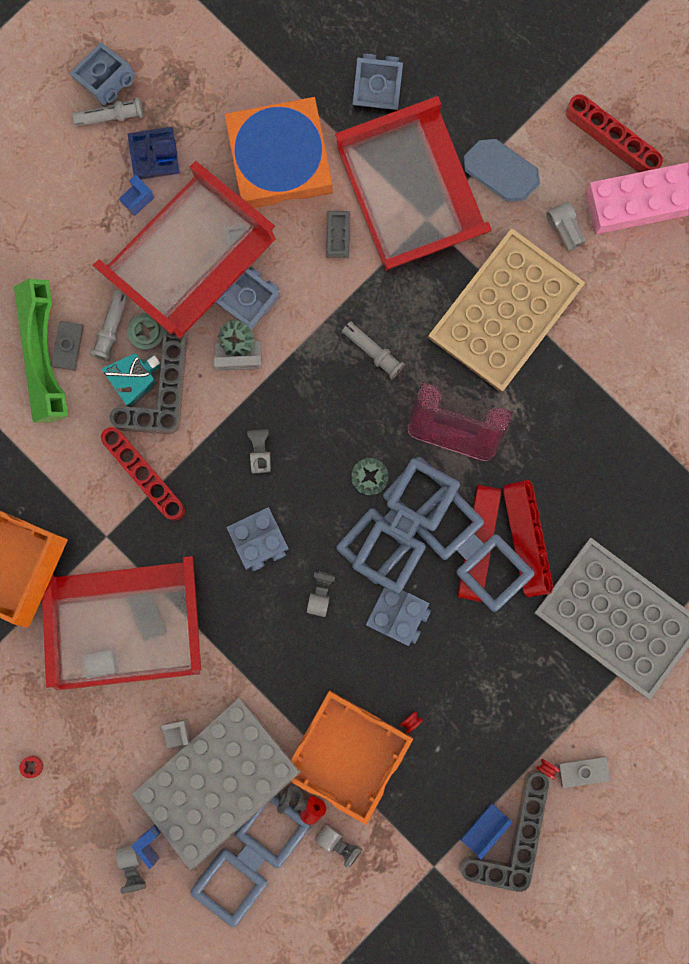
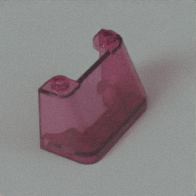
(455, 430)

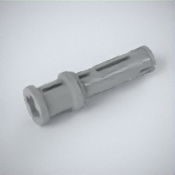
(119, 111)
(107, 336)
(381, 356)

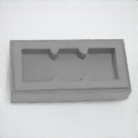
(584, 772)

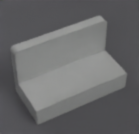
(228, 362)

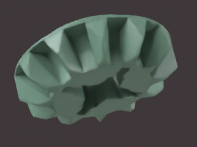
(135, 328)
(242, 332)
(369, 487)

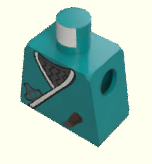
(132, 377)

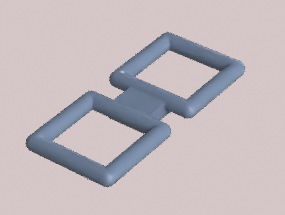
(373, 514)
(406, 525)
(474, 550)
(248, 863)

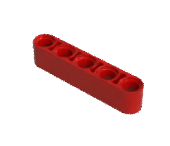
(611, 125)
(134, 466)
(486, 505)
(528, 536)

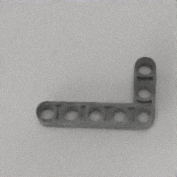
(165, 388)
(519, 842)

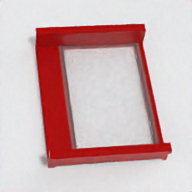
(410, 183)
(190, 252)
(136, 613)

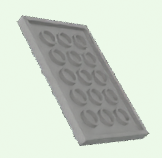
(618, 618)
(216, 783)

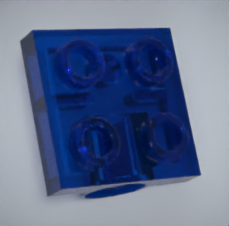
(153, 153)

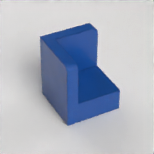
(137, 196)

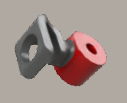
(310, 809)

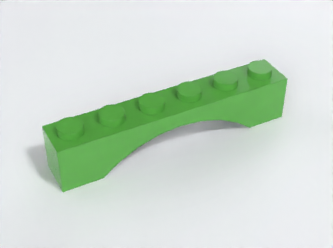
(33, 311)

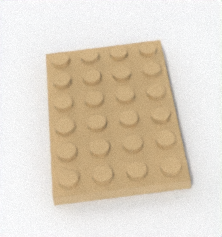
(506, 310)

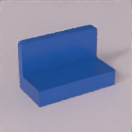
(486, 830)
(143, 848)

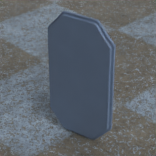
(501, 170)

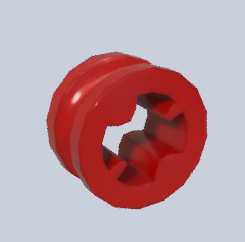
(411, 722)
(38, 768)
(548, 769)

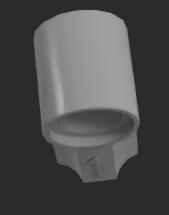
(564, 221)

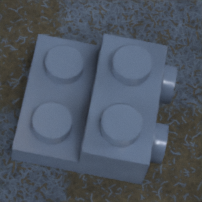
(103, 74)
(377, 82)
(249, 297)
(258, 539)
(399, 615)

